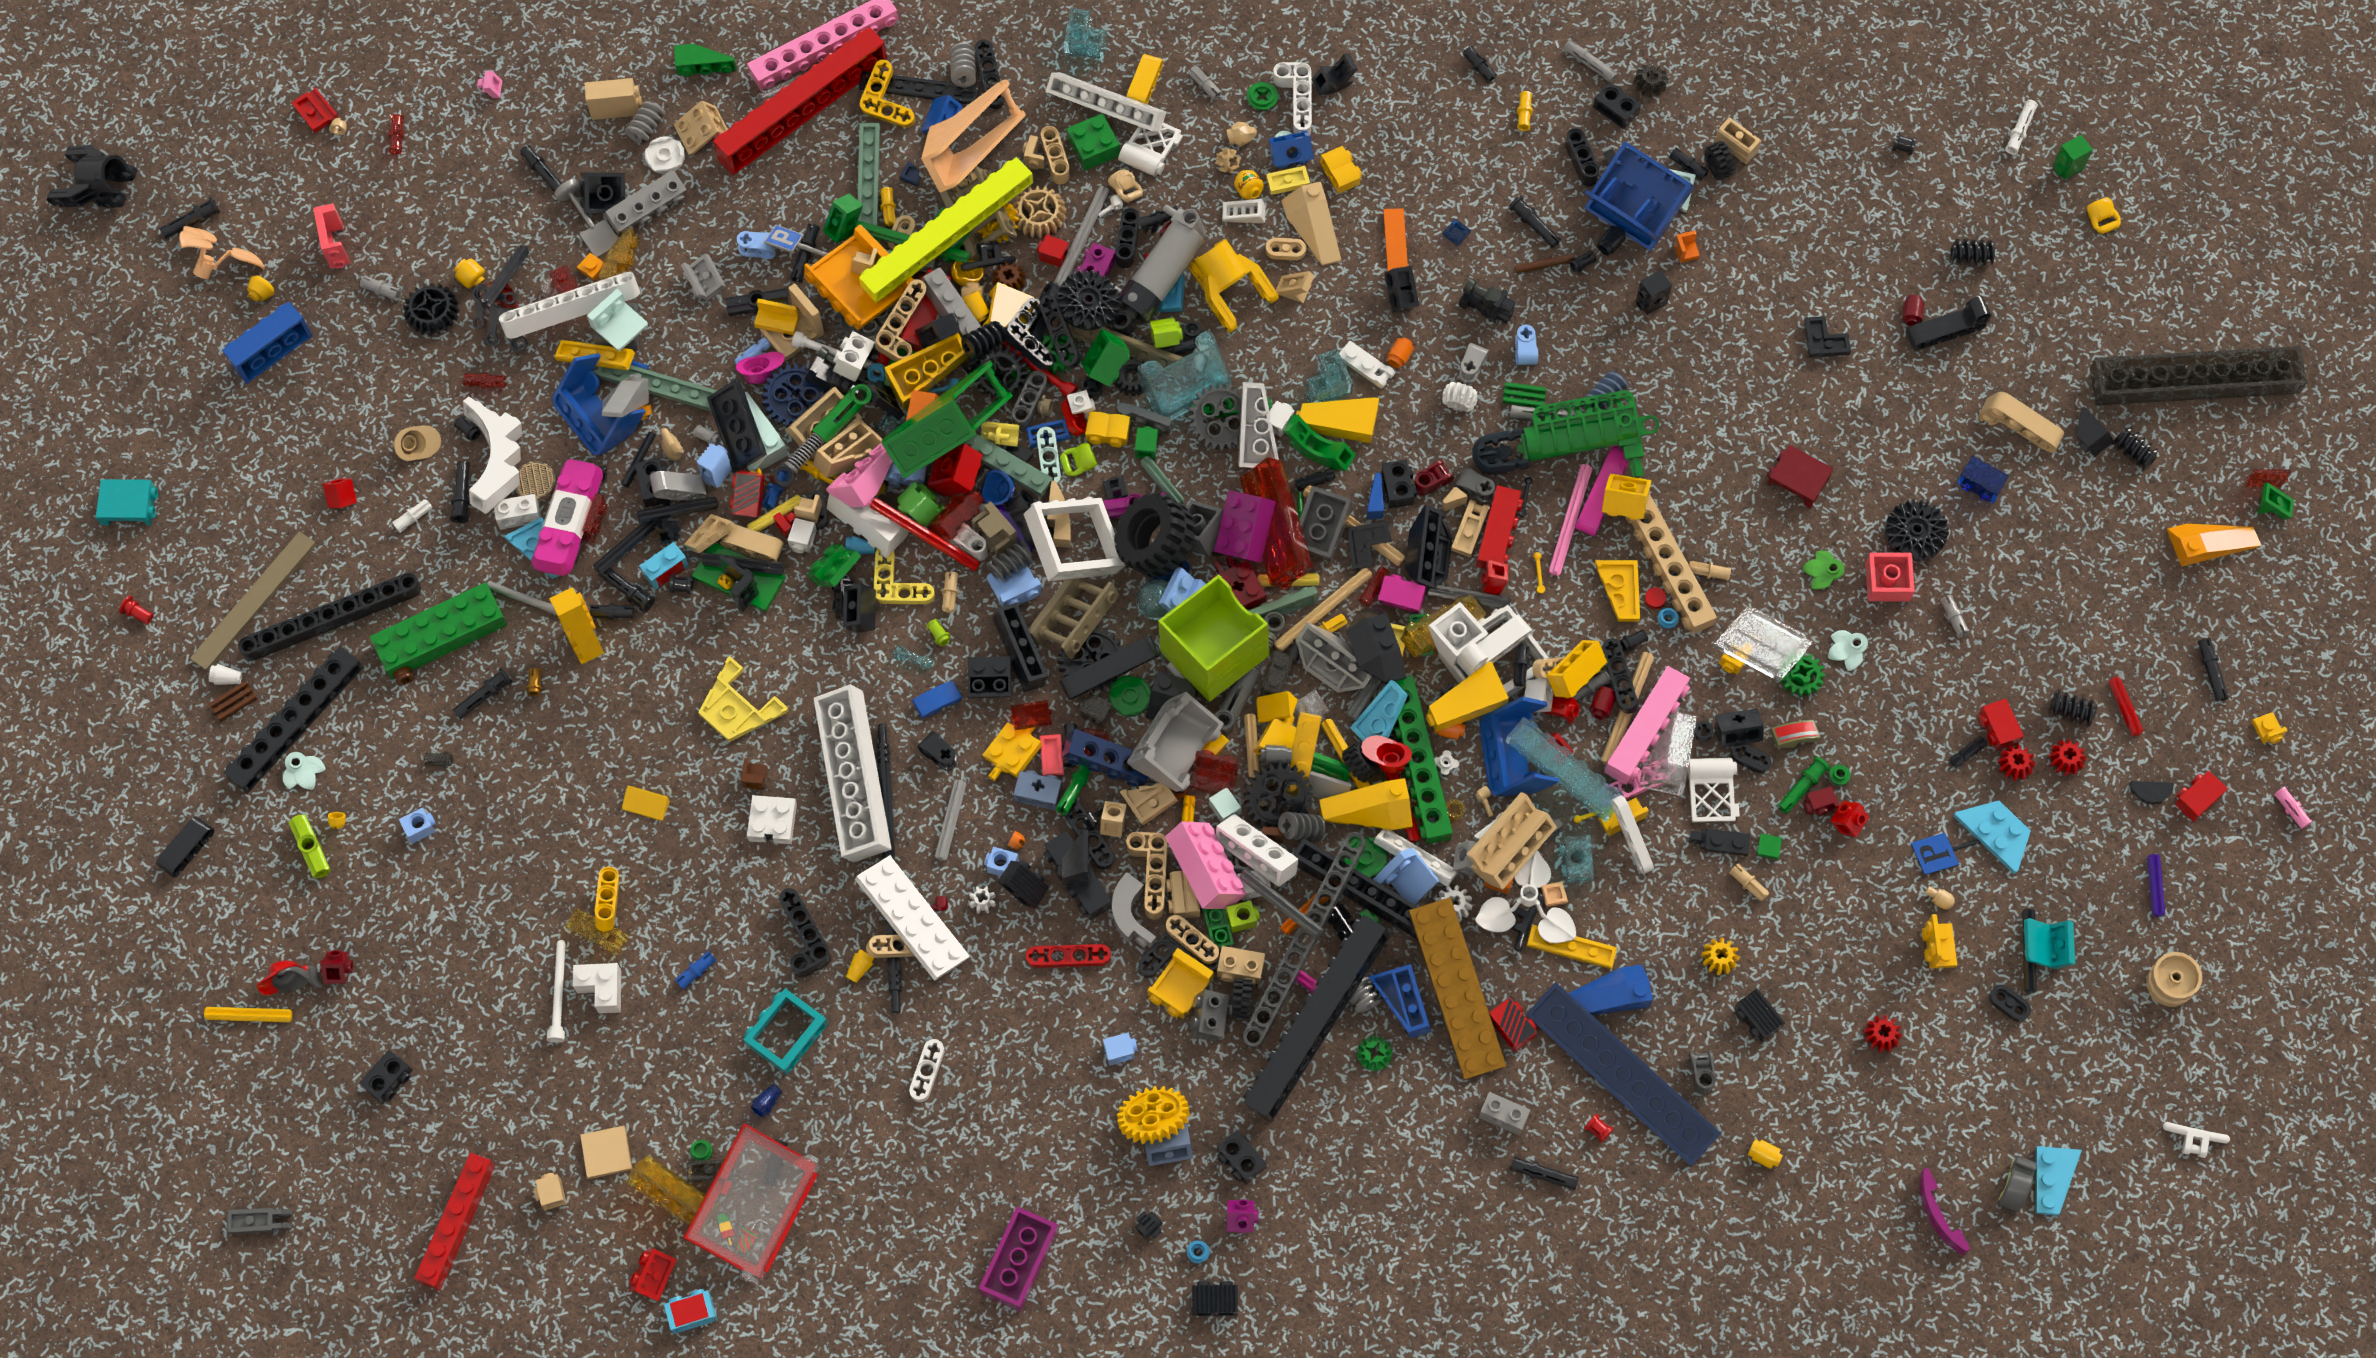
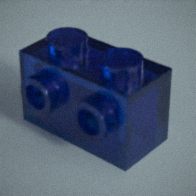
(1982, 479)

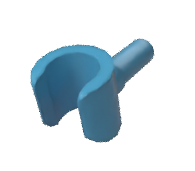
(952, 382)

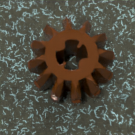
(1016, 276)

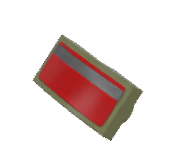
(1792, 733)

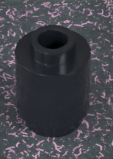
(1611, 240)

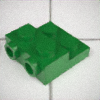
(833, 565)

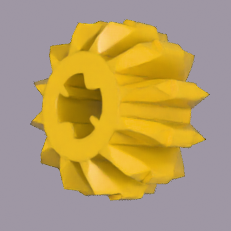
(1726, 962)

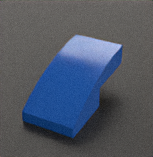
(936, 699)

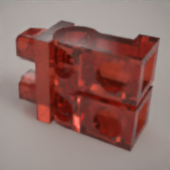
(959, 510)

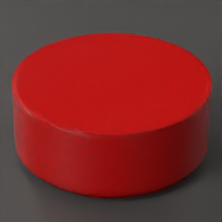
(1655, 598)

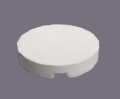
(660, 159)

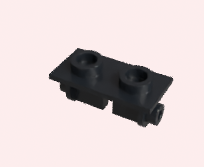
(838, 590)
(1339, 923)

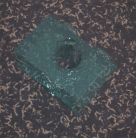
(1580, 847)

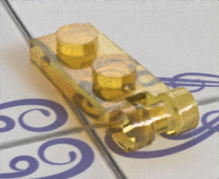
(584, 925)

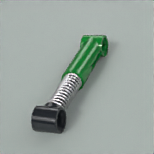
(822, 434)

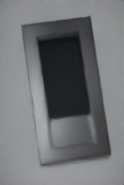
(1021, 452)

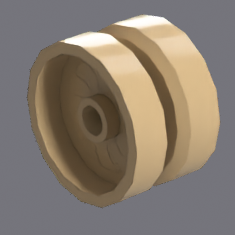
(2174, 979)

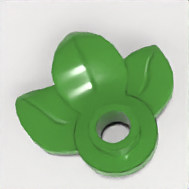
(1820, 570)

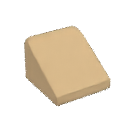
(1454, 499)

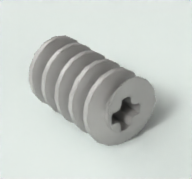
(962, 65)
(643, 120)
(1363, 998)

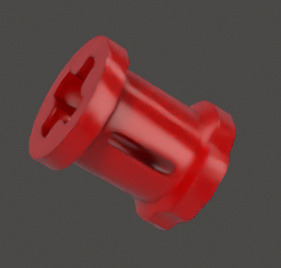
(1598, 1128)

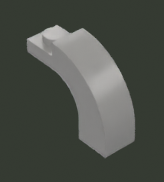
(1123, 899)

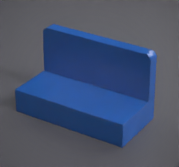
(940, 110)

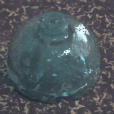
(1149, 597)

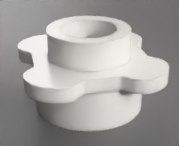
(1446, 768)

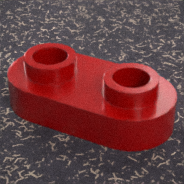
(1075, 422)

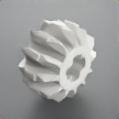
(1459, 397)
(1463, 901)

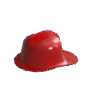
(1387, 753)

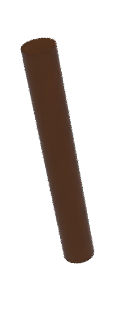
(1544, 263)

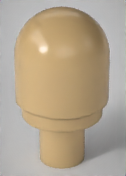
(1941, 897)

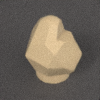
(1241, 133)

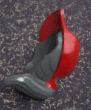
(288, 976)

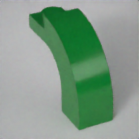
(1315, 447)

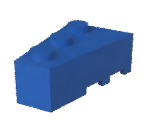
(1402, 996)

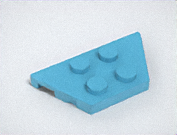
(1998, 831)

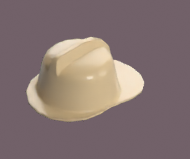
(417, 442)

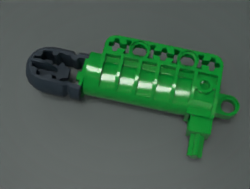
(1570, 434)

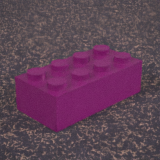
(1018, 1259)

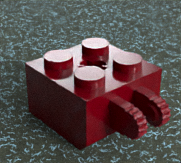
(1243, 579)

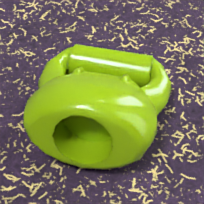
(1083, 458)

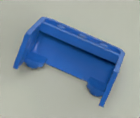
(582, 408)
(1504, 766)

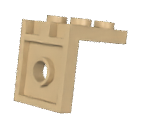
(809, 324)

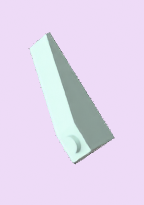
(772, 442)

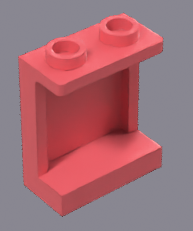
(328, 222)

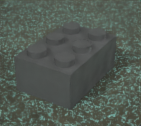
(1324, 522)

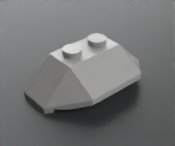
(1330, 659)

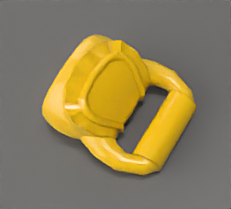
(2101, 210)

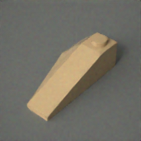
(1310, 216)

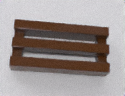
(228, 695)

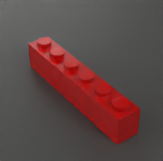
(455, 1222)

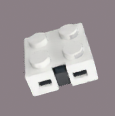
(771, 819)

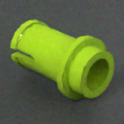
(941, 637)

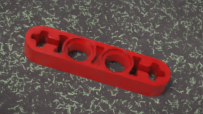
(1068, 951)

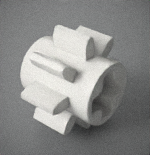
(979, 894)

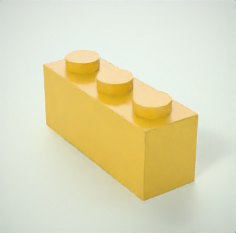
(1576, 669)

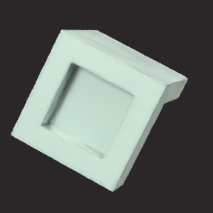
(1224, 805)

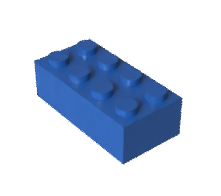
(267, 342)

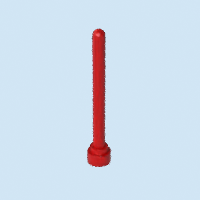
(1065, 387)

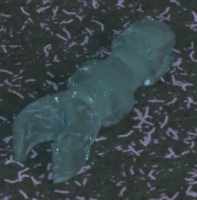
(902, 653)

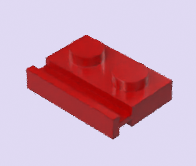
(314, 110)

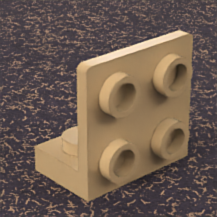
(699, 126)

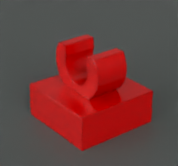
(784, 524)

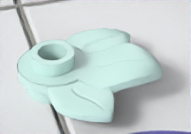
(1845, 650)
(303, 773)

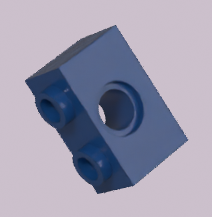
(1279, 145)

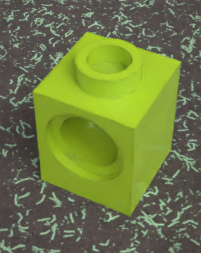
(1237, 924)

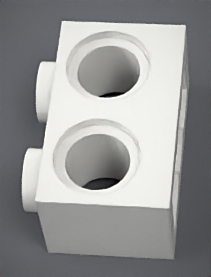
(853, 357)
(517, 511)

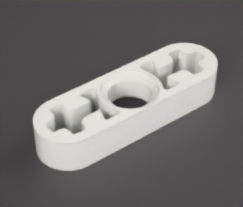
(916, 1083)

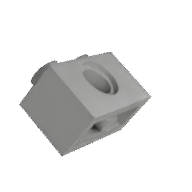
(1504, 1113)

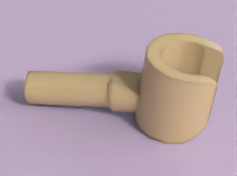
(1482, 794)

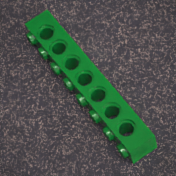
(1440, 830)

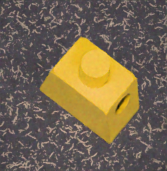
(1277, 733)

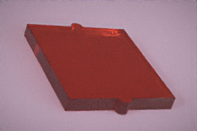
(2273, 476)
(1031, 715)

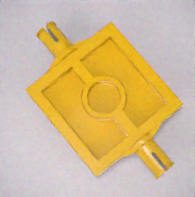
(1011, 751)

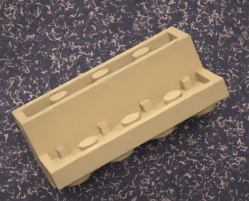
(1510, 842)

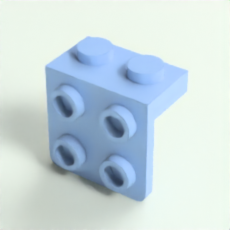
(1017, 589)

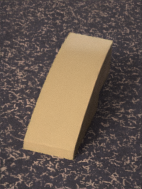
(1061, 522)

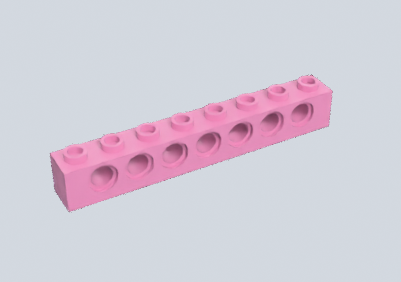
(813, 41)

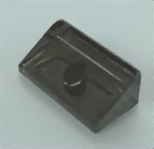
(702, 1170)

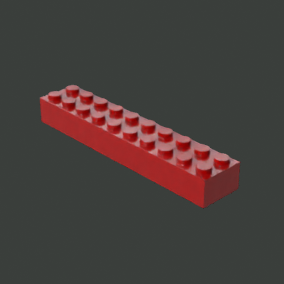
(799, 101)

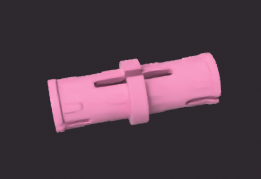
(2286, 798)

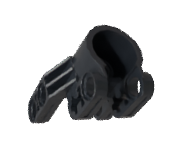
(91, 179)

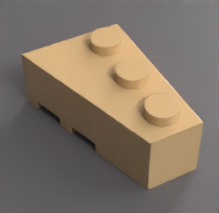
(846, 449)

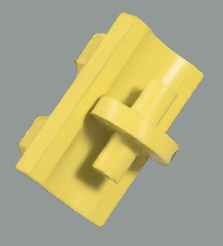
(1000, 433)

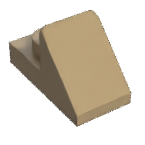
(1295, 286)

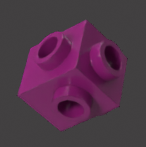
(1241, 1216)

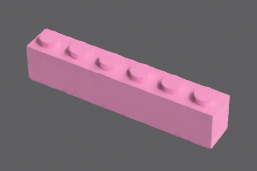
(1647, 724)

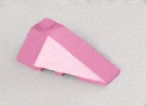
(864, 481)

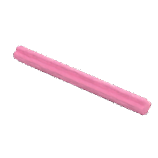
(1570, 520)

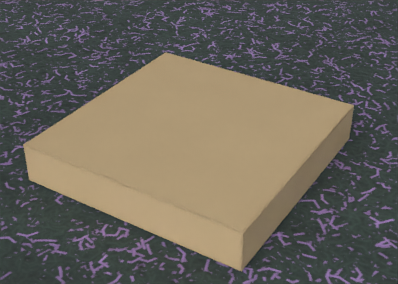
(606, 1152)

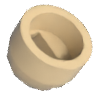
(335, 124)

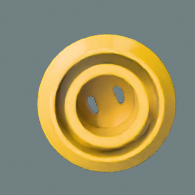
(259, 289)

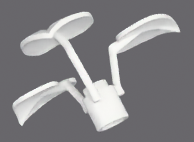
(1498, 916)

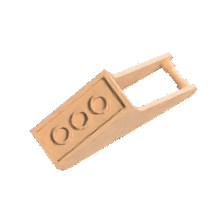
(949, 168)

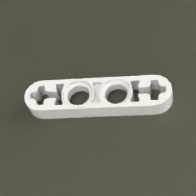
(1632, 834)

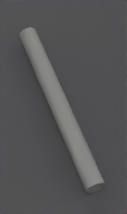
(521, 597)

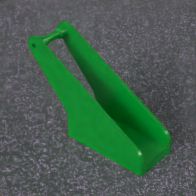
(940, 425)

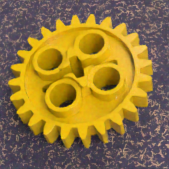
(1153, 1115)

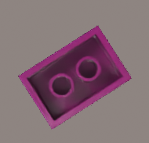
(1244, 526)

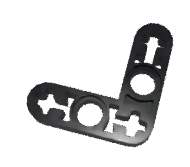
(1021, 332)
(1168, 941)

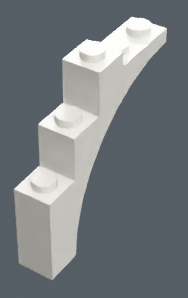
(500, 474)

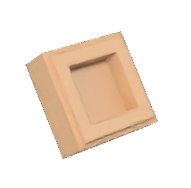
(1554, 894)

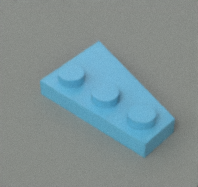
(526, 538)
(1381, 713)
(2053, 1177)

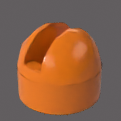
(1015, 839)

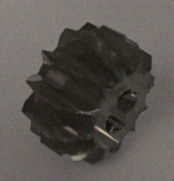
(1651, 80)

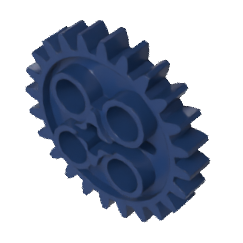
(781, 407)

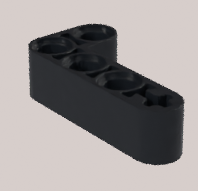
(1948, 327)
(802, 929)

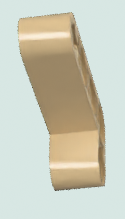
(902, 317)
(2022, 419)
(1152, 875)

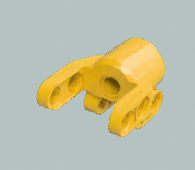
(1221, 269)

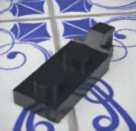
(1721, 841)

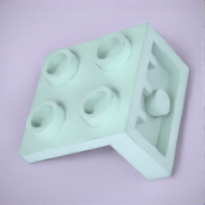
(616, 321)

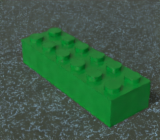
(439, 630)

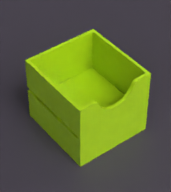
(1213, 638)

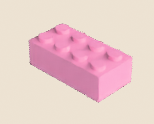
(1205, 865)

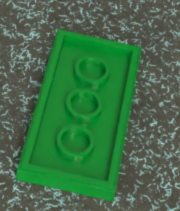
(767, 584)

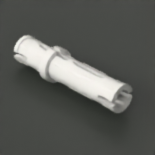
(2019, 134)

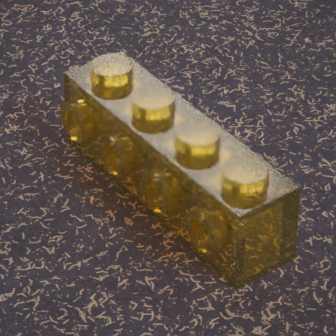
(1417, 635)
(666, 1189)

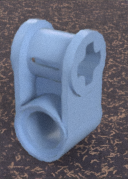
(755, 245)
(1526, 349)

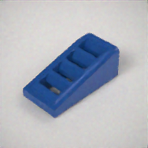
(1375, 506)

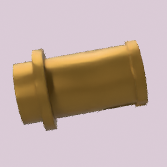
(534, 682)

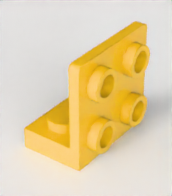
(1940, 944)

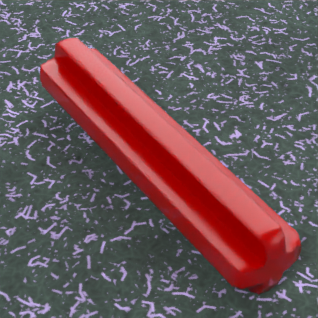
(2125, 706)

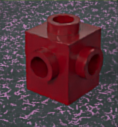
(336, 967)

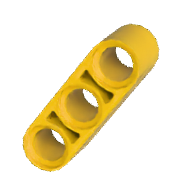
(1145, 78)
(609, 890)

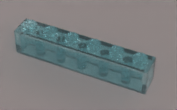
(1559, 763)

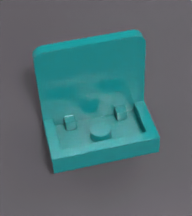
(2049, 944)

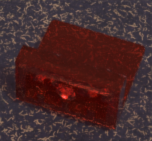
(1214, 772)

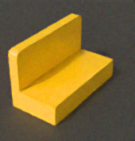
(776, 317)
(1612, 825)

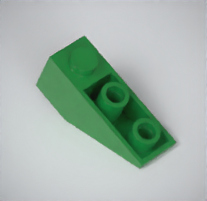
(700, 60)

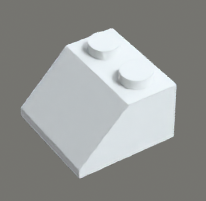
(1455, 631)

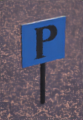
(1936, 853)

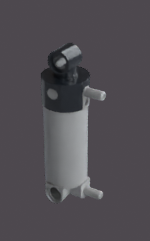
(1160, 270)

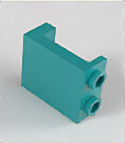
(126, 501)

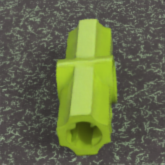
(305, 835)

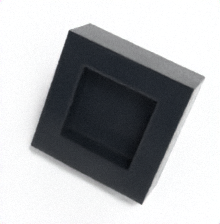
(1115, 488)

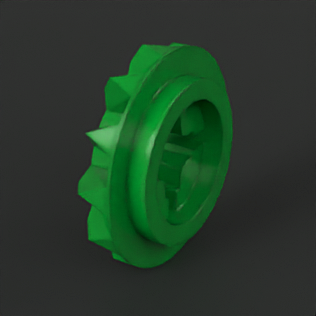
(1262, 89)
(1378, 1062)

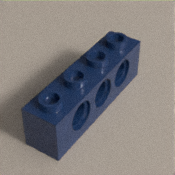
(1098, 747)

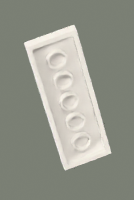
(912, 918)

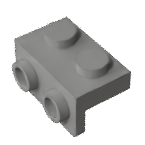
(703, 277)

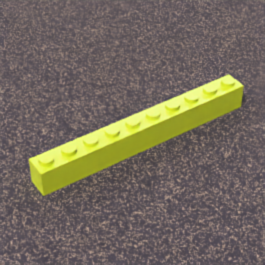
(945, 229)

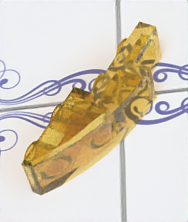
(620, 255)

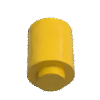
(976, 305)

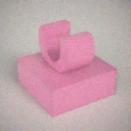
(491, 84)

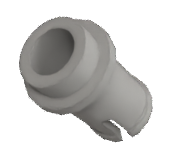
(707, 435)

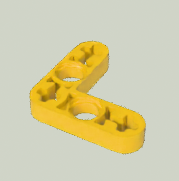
(877, 98)

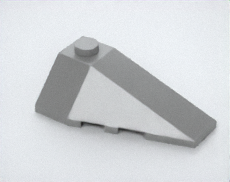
(626, 396)

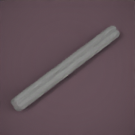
(1082, 235)

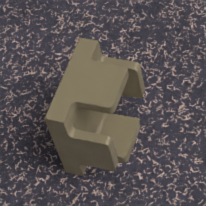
(998, 531)

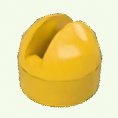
(337, 820)

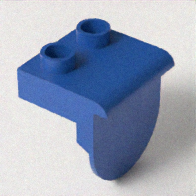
(1638, 196)

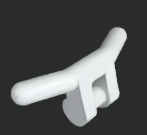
(2192, 1133)

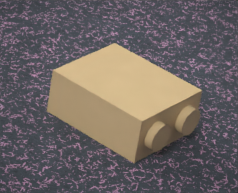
(612, 98)

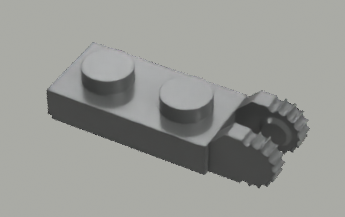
(1144, 417)
(256, 1220)

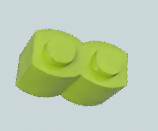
(1165, 332)

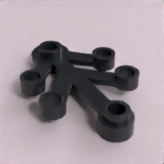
(495, 313)

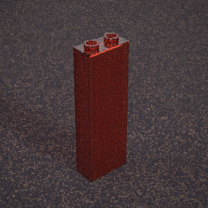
(1285, 550)

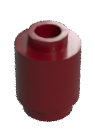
(1913, 310)
(1602, 703)

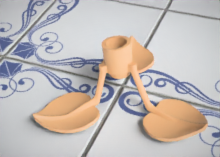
(202, 239)

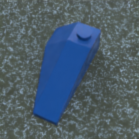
(1616, 991)

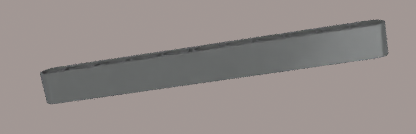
(1304, 951)

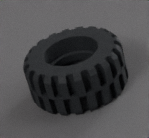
(1171, 542)

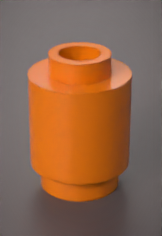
(1400, 353)
(1453, 732)

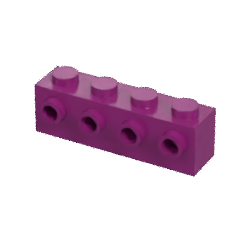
(1098, 259)

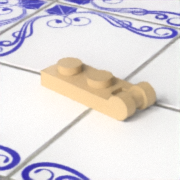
(1470, 529)

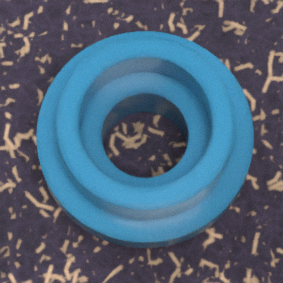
(871, 375)
(1668, 612)
(1198, 1245)

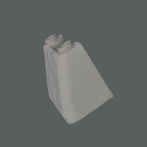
(1173, 739)

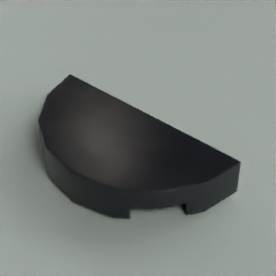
(2151, 792)

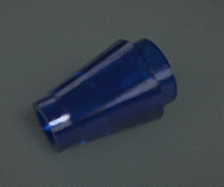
(765, 1102)

